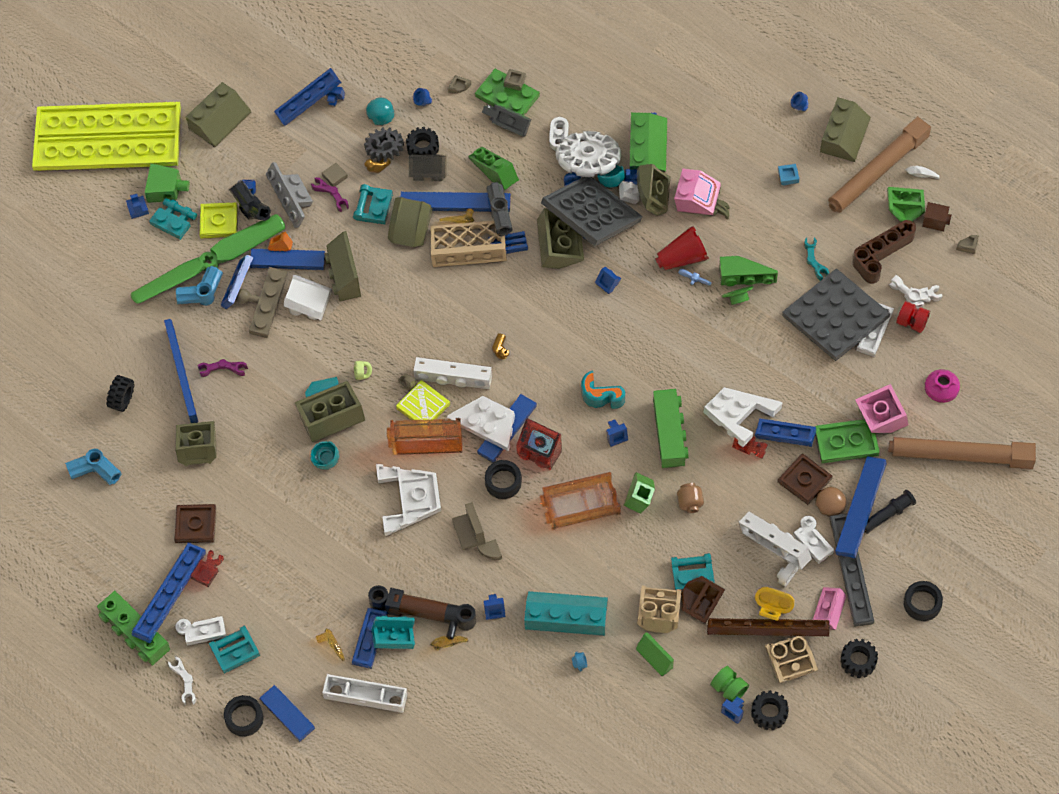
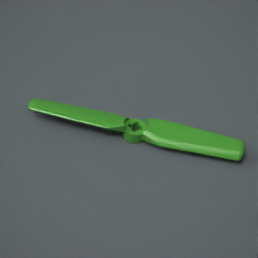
(223, 251)

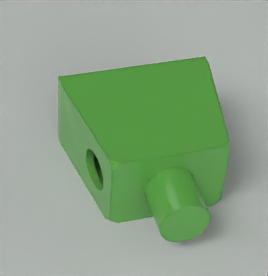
(164, 183)

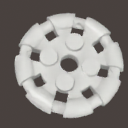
(603, 157)

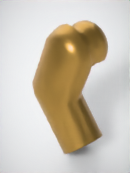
(376, 167)
(498, 348)

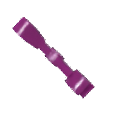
(324, 187)
(222, 364)

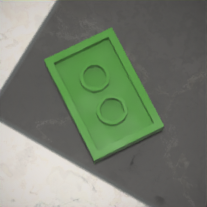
(494, 93)
(846, 441)

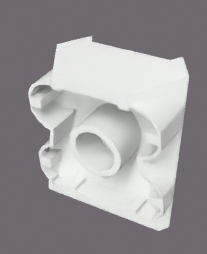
(307, 298)

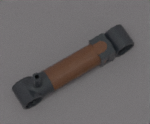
(399, 603)

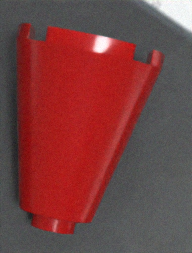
(682, 251)

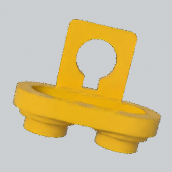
(773, 602)

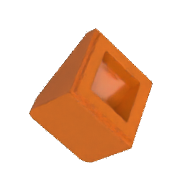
(280, 243)

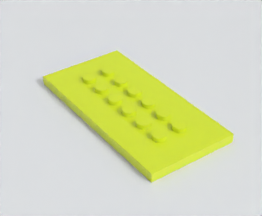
(106, 136)

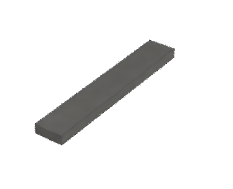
(853, 579)

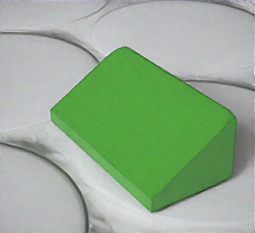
(655, 654)

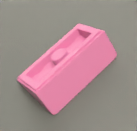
(830, 606)

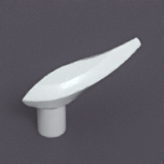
(922, 172)

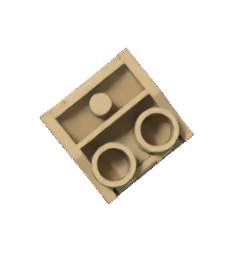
(659, 609)
(791, 658)

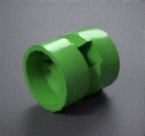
(726, 682)

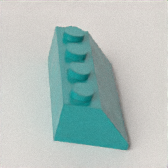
(566, 613)

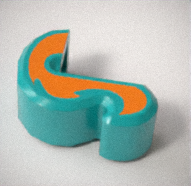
(600, 396)

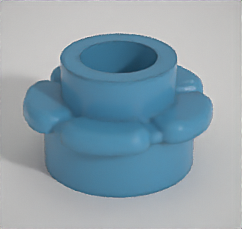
(579, 661)

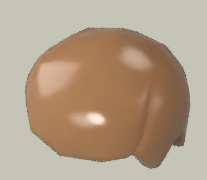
(830, 501)

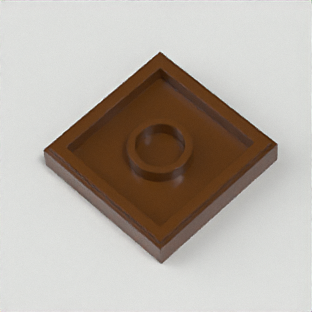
(805, 479)
(195, 523)

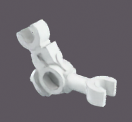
(914, 295)

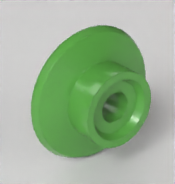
(739, 295)

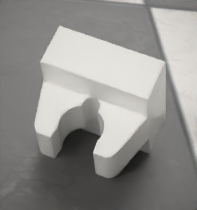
(629, 192)

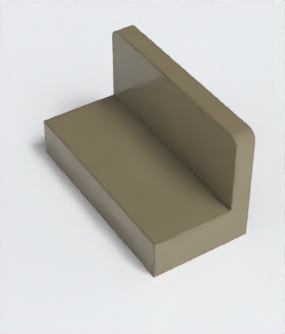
(469, 528)

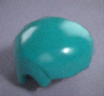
(380, 111)
(612, 178)
(325, 455)

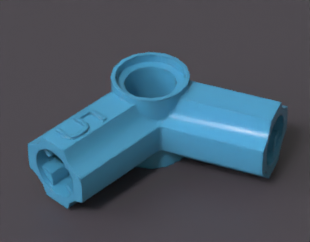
(208, 285)
(102, 467)

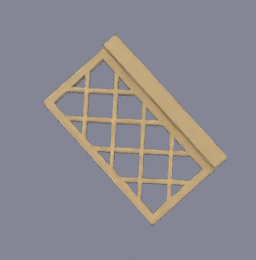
(468, 253)

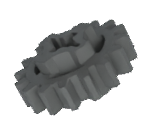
(384, 144)

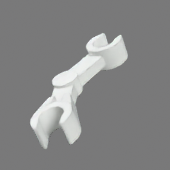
(179, 669)

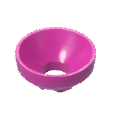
(939, 392)

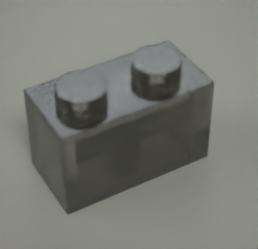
(427, 166)

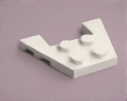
(733, 407)
(418, 496)

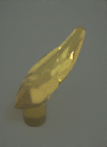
(467, 218)
(328, 635)
(443, 642)

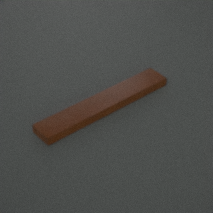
(767, 627)

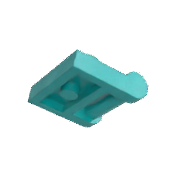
(379, 204)
(682, 577)
(236, 654)

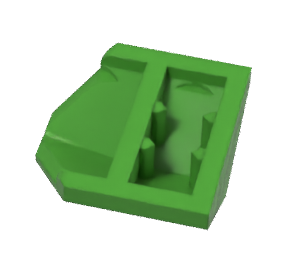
(906, 203)

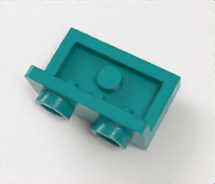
(393, 632)

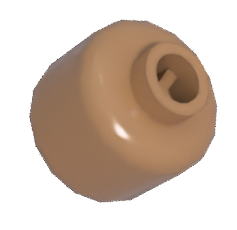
(690, 497)

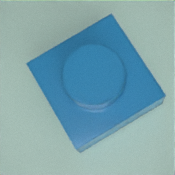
(788, 174)

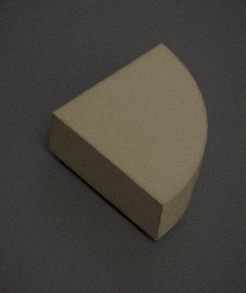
(459, 85)
(968, 244)
(407, 381)
(490, 550)

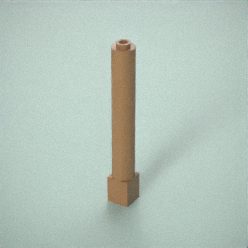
(912, 137)
(1017, 455)

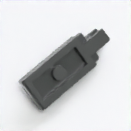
(508, 119)

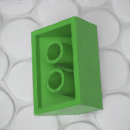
(648, 140)

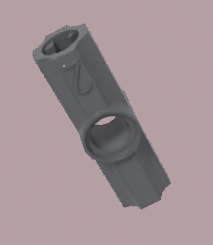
(499, 209)

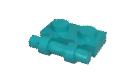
(170, 223)

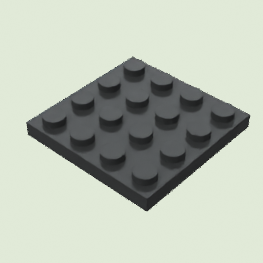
(591, 210)
(836, 314)

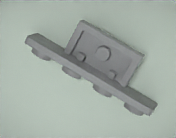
(290, 193)

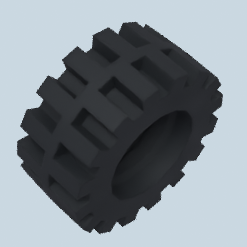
(422, 135)
(120, 393)
(855, 669)
(769, 698)

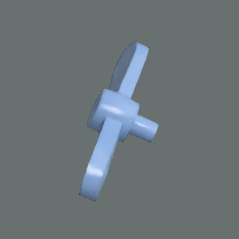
(694, 277)

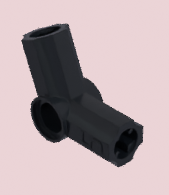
(249, 203)

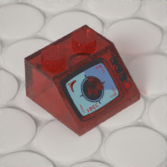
(539, 444)

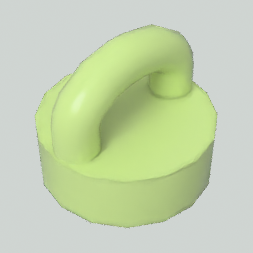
(359, 370)

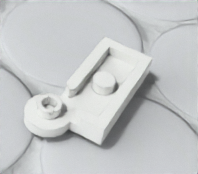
(809, 536)
(201, 630)

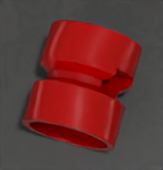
(913, 317)

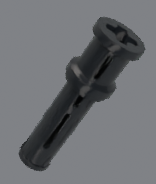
(895, 506)

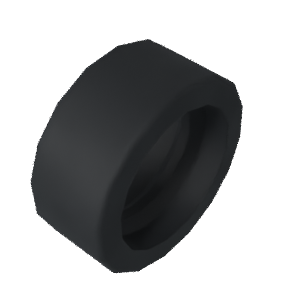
(503, 465)
(924, 586)
(239, 701)

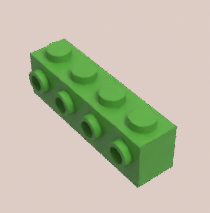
(669, 428)
(123, 620)

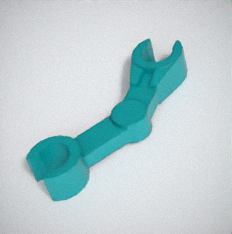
(818, 268)

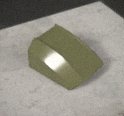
(653, 188)
(409, 222)
(196, 443)

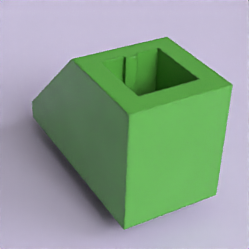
(639, 493)

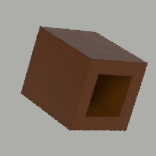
(936, 216)

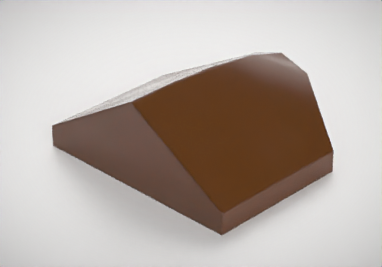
(700, 598)

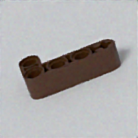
(901, 234)

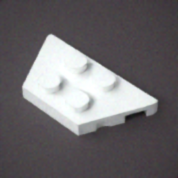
(487, 421)

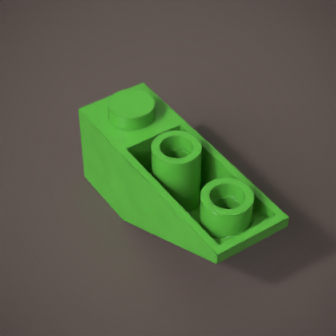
(494, 167)
(739, 270)

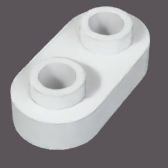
(558, 135)
(786, 574)

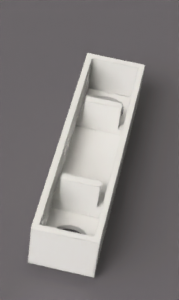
(461, 376)
(770, 535)
(365, 693)

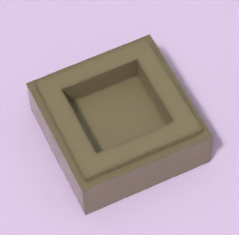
(515, 79)
(334, 174)

